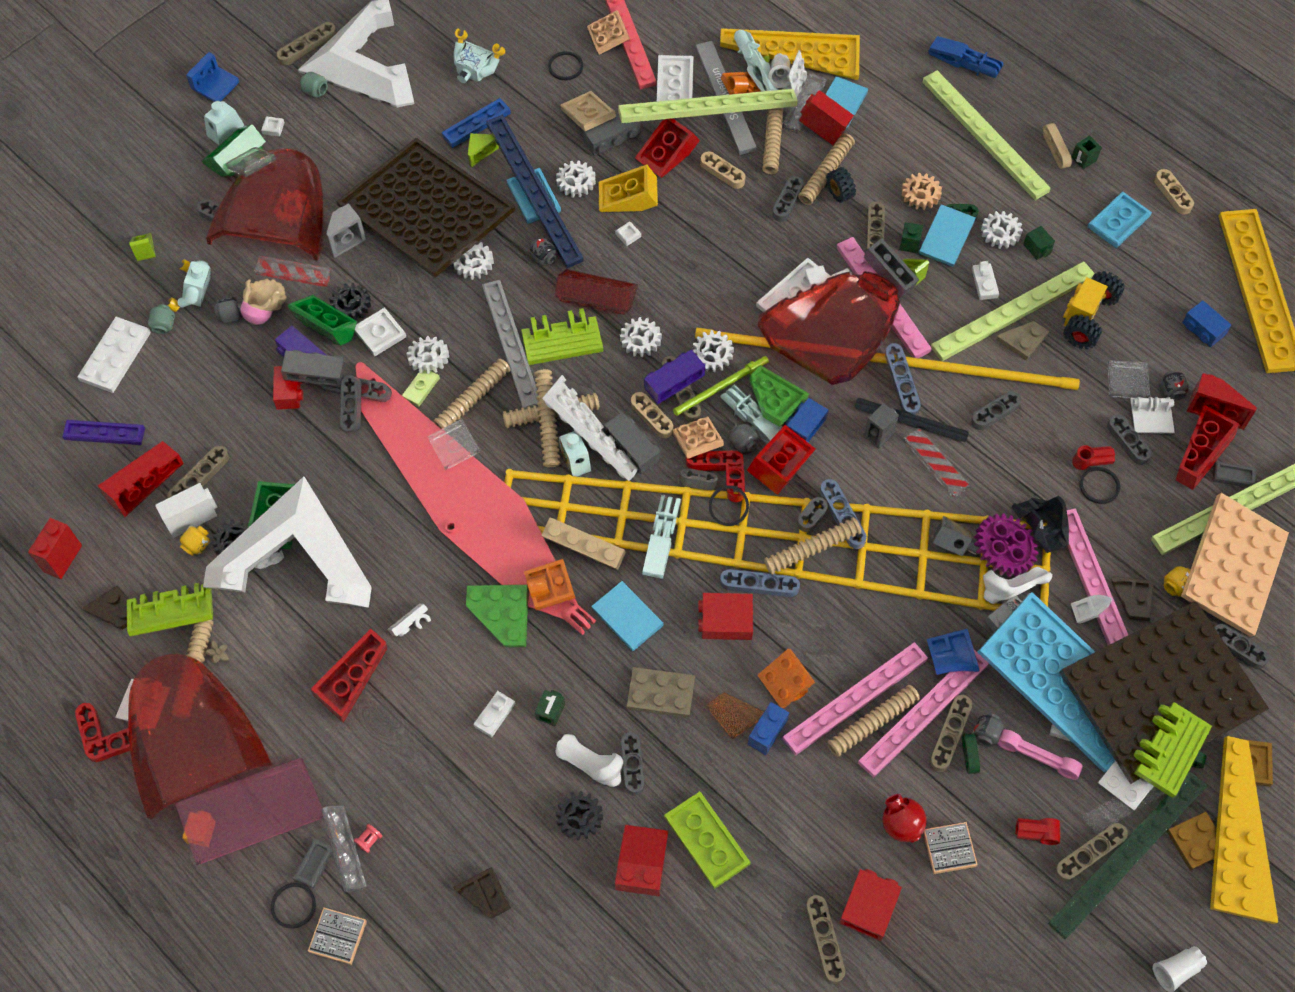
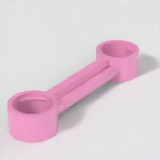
(1065, 766)

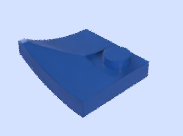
(953, 652)

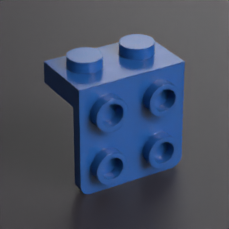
(210, 79)

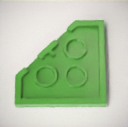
(775, 395)
(501, 610)

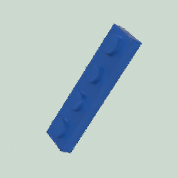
(474, 123)

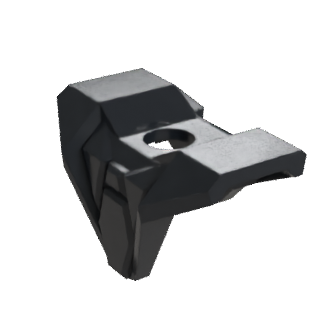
(1054, 512)

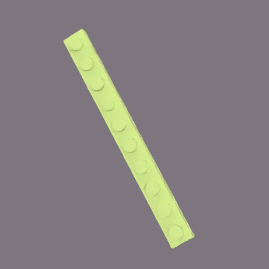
(707, 105)
(986, 135)
(1011, 312)
(1250, 498)

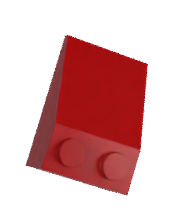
(667, 147)
(1221, 398)
(781, 459)
(641, 860)

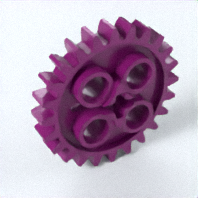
(1006, 545)

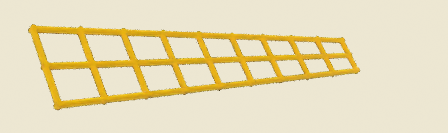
(742, 530)

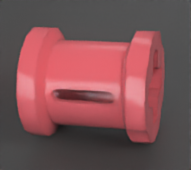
(375, 834)

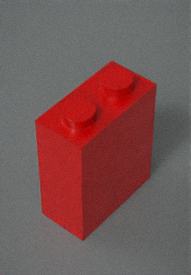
(825, 117)
(55, 548)
(726, 616)
(870, 904)

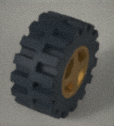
(841, 184)

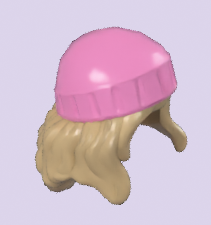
(261, 300)

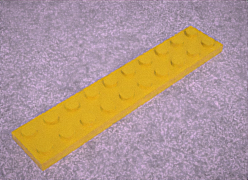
(1260, 289)

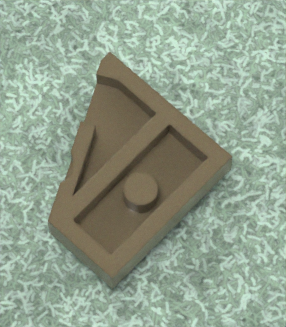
(1024, 339)

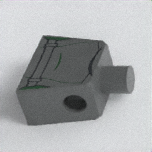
(948, 533)

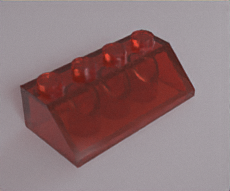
(595, 291)

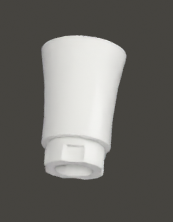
(779, 71)
(1179, 968)

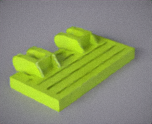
(562, 341)
(169, 610)
(1172, 750)

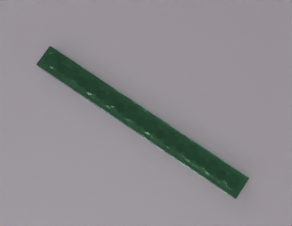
(1126, 857)

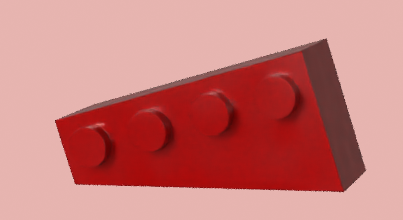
(1206, 445)
(348, 677)

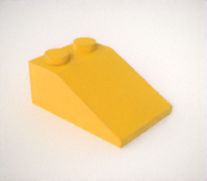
(629, 191)

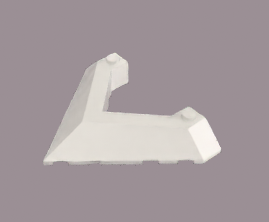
(355, 72)
(292, 516)

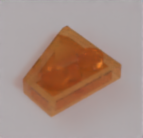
(734, 714)

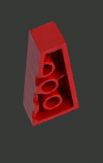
(140, 478)

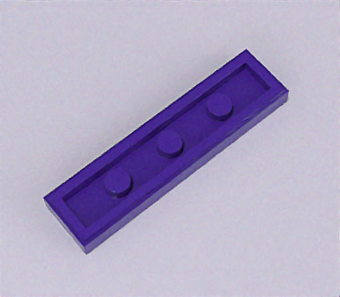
(103, 432)

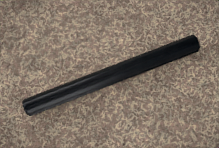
(917, 421)

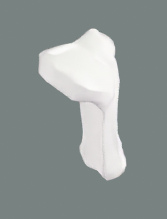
(1002, 589)
(601, 768)

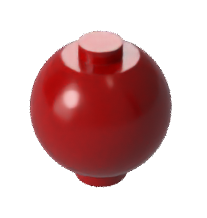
(904, 819)

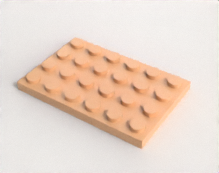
(1235, 565)

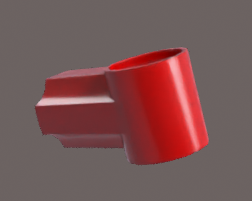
(1093, 457)
(1043, 830)

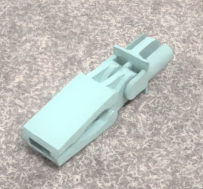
(757, 66)
(749, 411)
(660, 545)

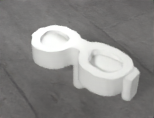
(273, 559)

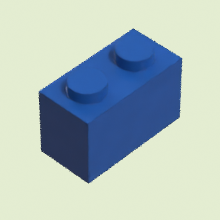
(1206, 323)
(808, 419)
(768, 728)

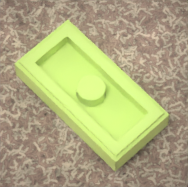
(420, 387)

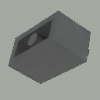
(881, 425)

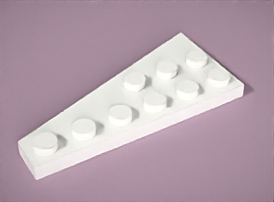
(587, 426)

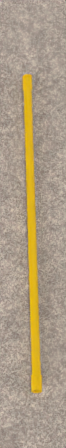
(1061, 382)

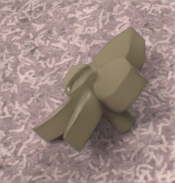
(217, 653)

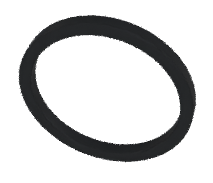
(565, 53)
(1103, 470)
(746, 510)
(278, 893)

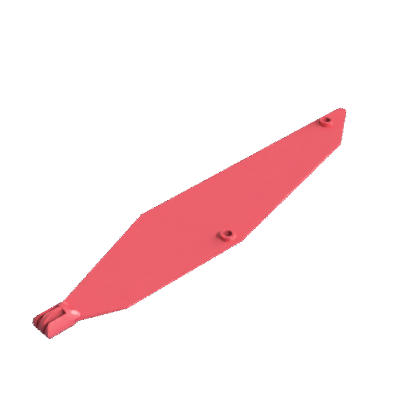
(486, 514)

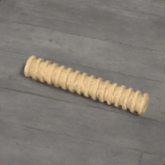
(772, 140)
(830, 163)
(473, 394)
(531, 414)
(547, 420)
(813, 545)
(200, 640)
(873, 720)

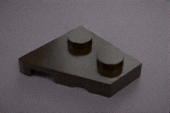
(110, 608)

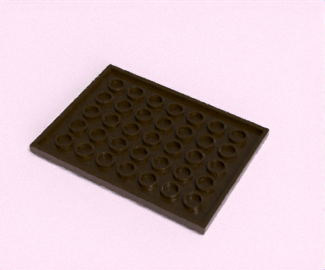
(426, 207)
(1158, 665)

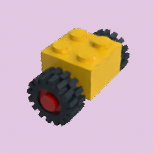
(1084, 305)

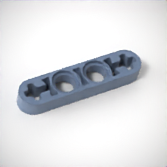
(906, 378)
(846, 512)
(760, 579)

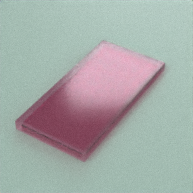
(249, 810)

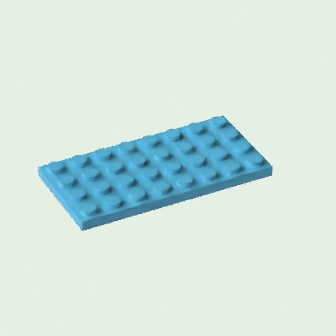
(1030, 654)

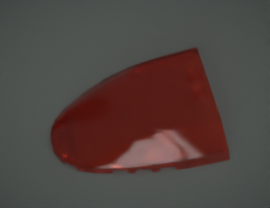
(275, 204)
(833, 325)
(186, 732)

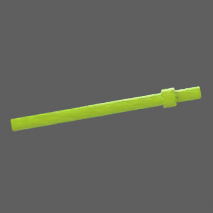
(749, 369)

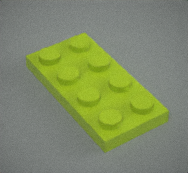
(707, 840)

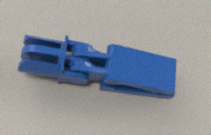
(961, 55)

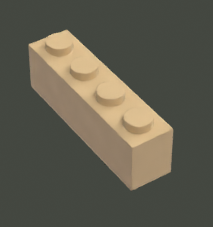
(583, 543)

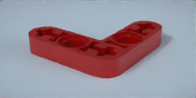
(730, 468)
(98, 739)

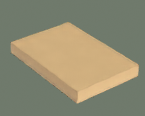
(588, 111)

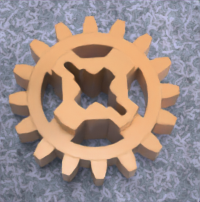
(921, 191)

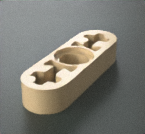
(1057, 146)
(726, 177)
(1173, 183)
(652, 423)

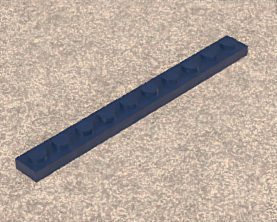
(534, 191)

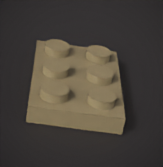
(661, 692)

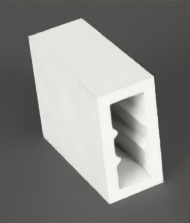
(187, 509)

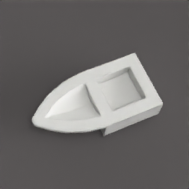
(1090, 607)

